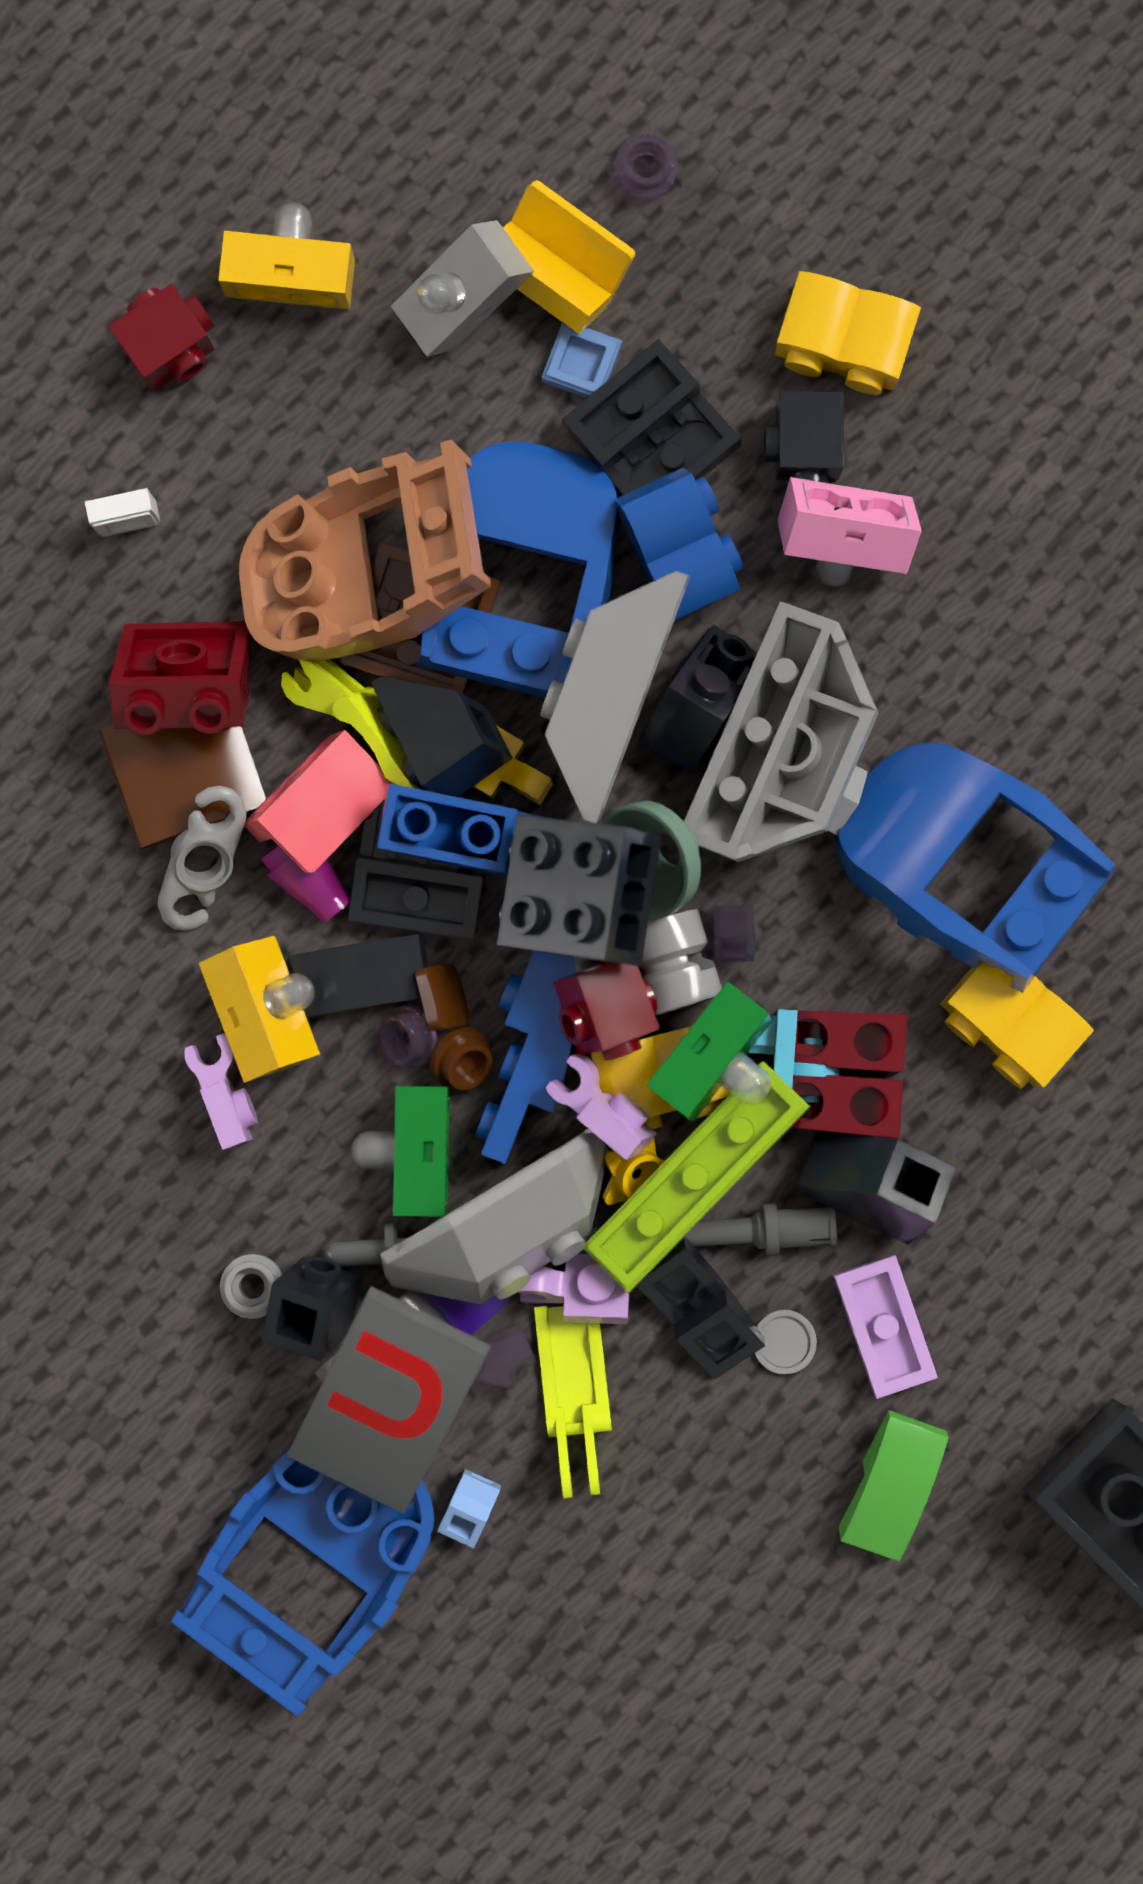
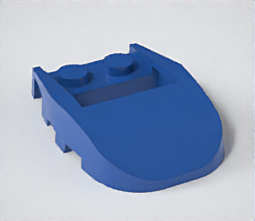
(543, 505)
(917, 816)
(342, 1527)

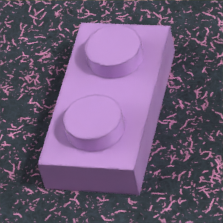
(885, 1326)

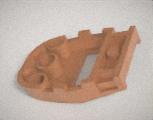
(315, 581)

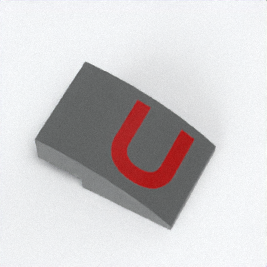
(388, 1400)

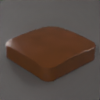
(442, 997)

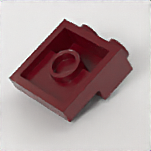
(181, 676)

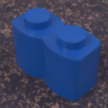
(675, 532)

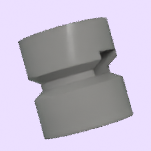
(675, 963)

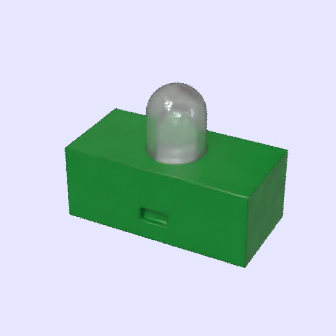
(716, 1056)
(414, 1151)

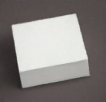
(123, 512)

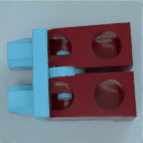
(817, 1044)

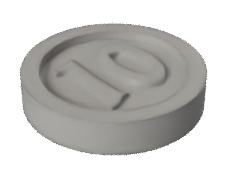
(788, 1341)

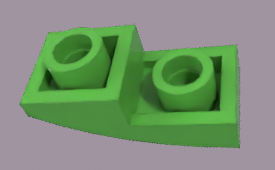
(895, 1485)

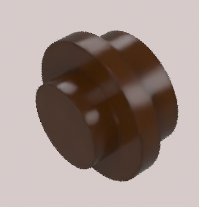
(461, 1059)

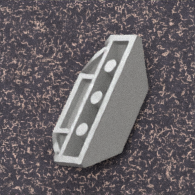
(607, 686)
(785, 741)
(508, 1230)

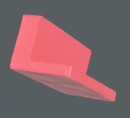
(321, 802)

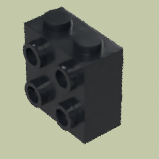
(579, 889)

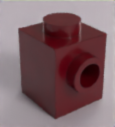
(165, 336)
(606, 1009)

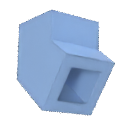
(469, 1508)

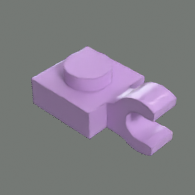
(228, 1109)
(613, 1119)
(585, 1290)

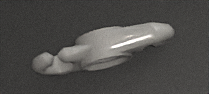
(223, 837)

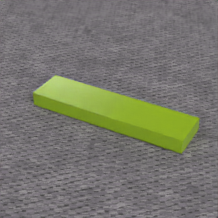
(692, 1182)

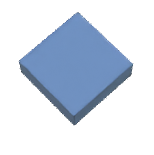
(581, 360)

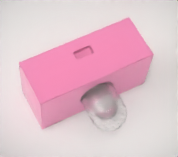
(847, 529)

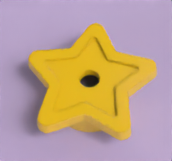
(621, 1183)

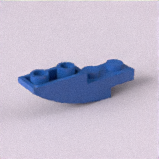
(448, 829)
(528, 1068)

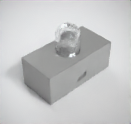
(462, 288)

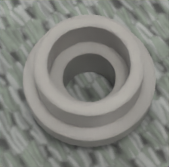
(231, 1285)

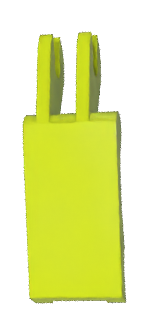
(334, 692)
(572, 1387)

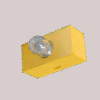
(287, 264)
(261, 1007)

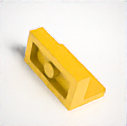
(571, 256)

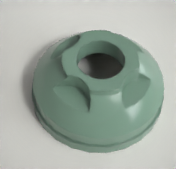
(673, 884)

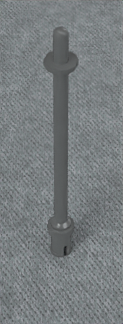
(765, 1229)

